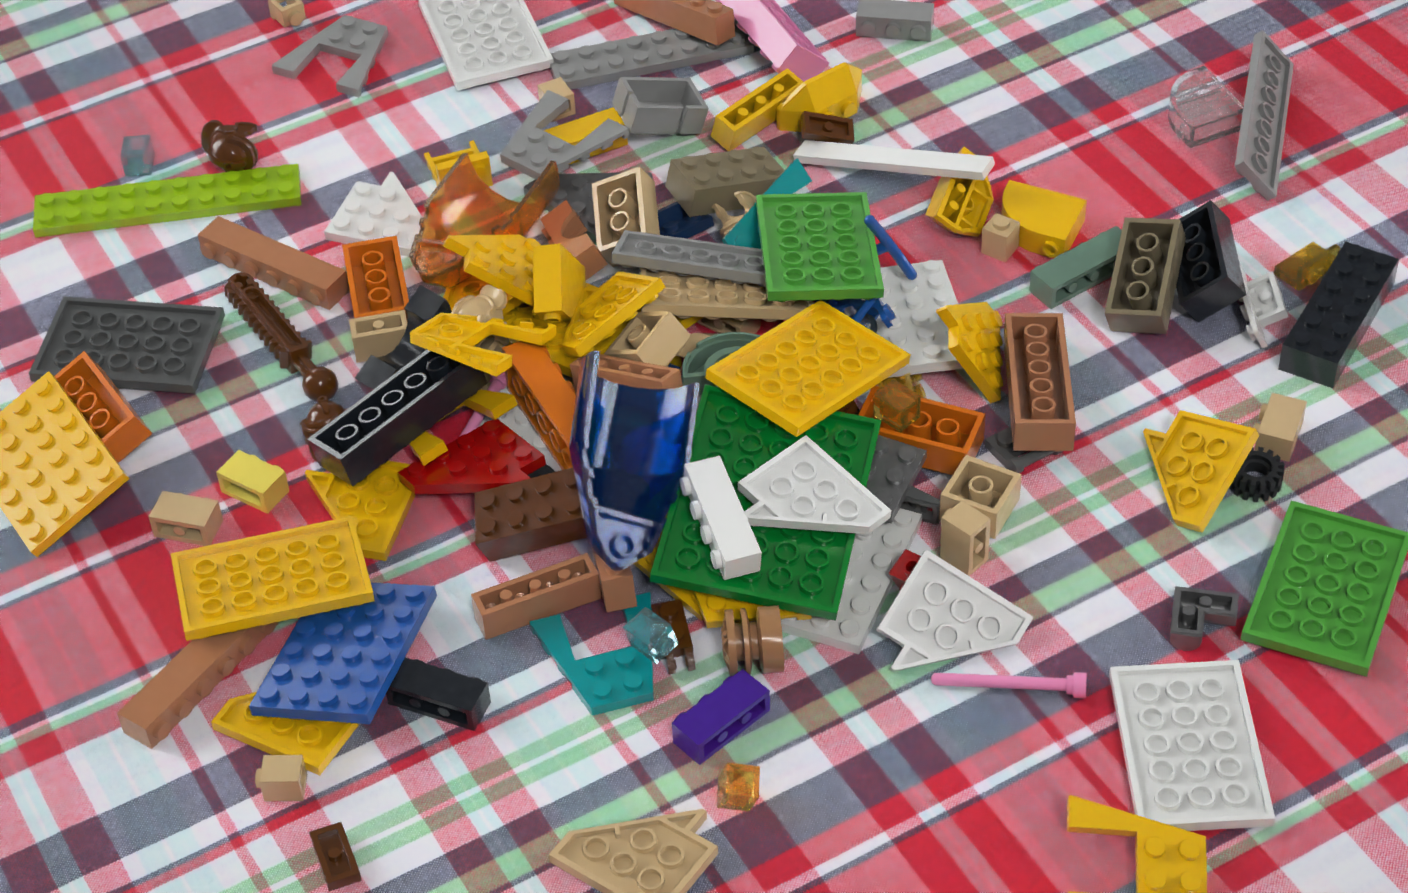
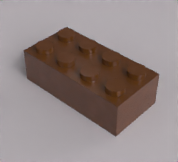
(528, 515)

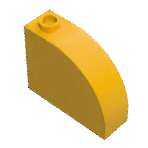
(1046, 217)
(556, 282)

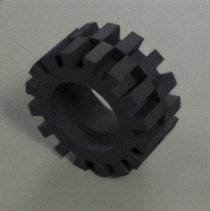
(1259, 486)

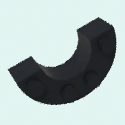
(419, 309)

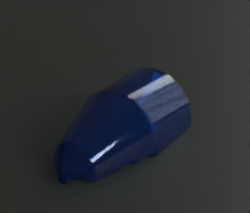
(628, 460)

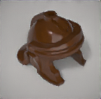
(229, 146)
(319, 416)

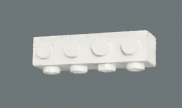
(721, 518)

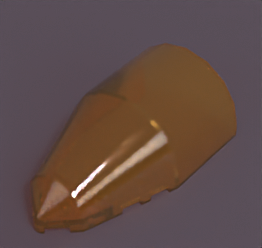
(469, 207)

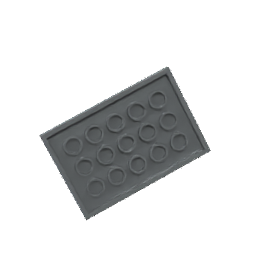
(132, 341)

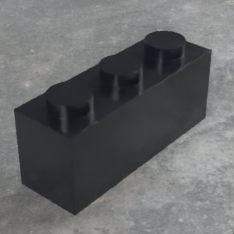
(439, 693)

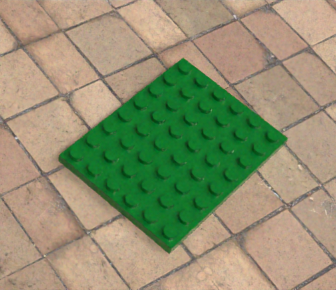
(798, 566)

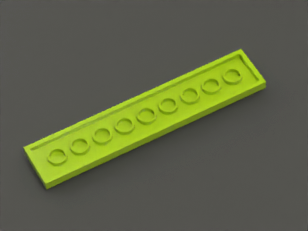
(166, 200)

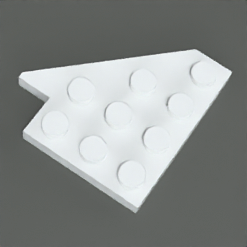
(376, 213)
(810, 492)
(948, 616)

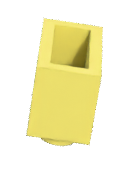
(253, 481)

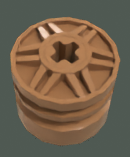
(753, 640)

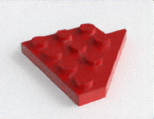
(475, 462)

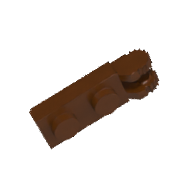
(674, 614)

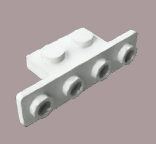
(1262, 305)

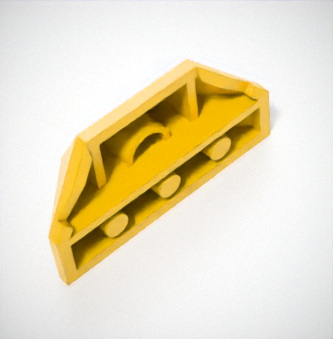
(828, 93)
(961, 203)

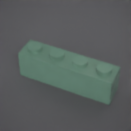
(1076, 269)

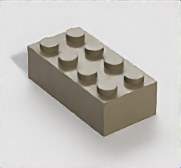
(714, 178)
(1145, 275)

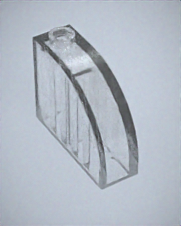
(1202, 108)

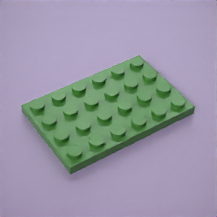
(818, 247)
(1327, 588)

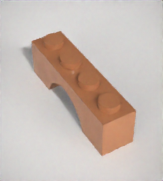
(566, 227)

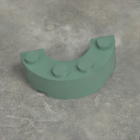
(710, 352)

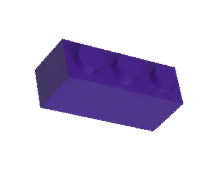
(720, 716)

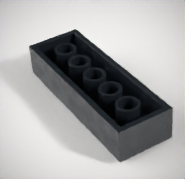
(1338, 314)
(393, 415)

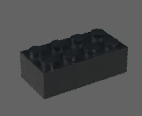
(1209, 263)

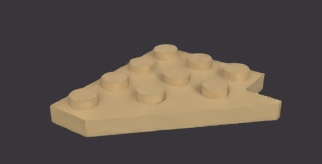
(638, 854)

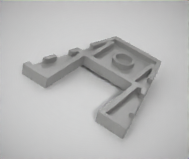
(345, 38)
(533, 148)

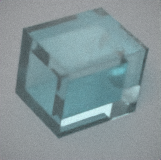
(137, 155)
(651, 635)

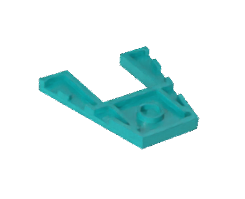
(746, 230)
(602, 680)

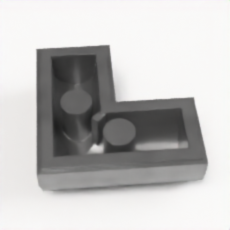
(1196, 607)

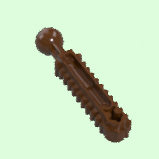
(279, 335)

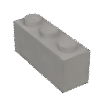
(895, 20)

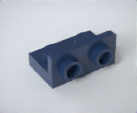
(677, 223)

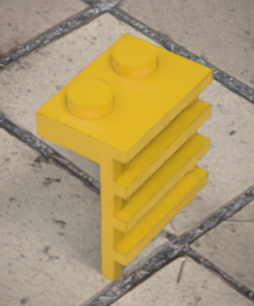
(442, 164)

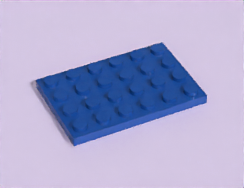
(345, 658)

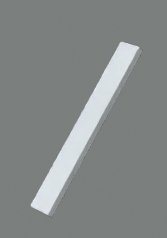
(895, 159)

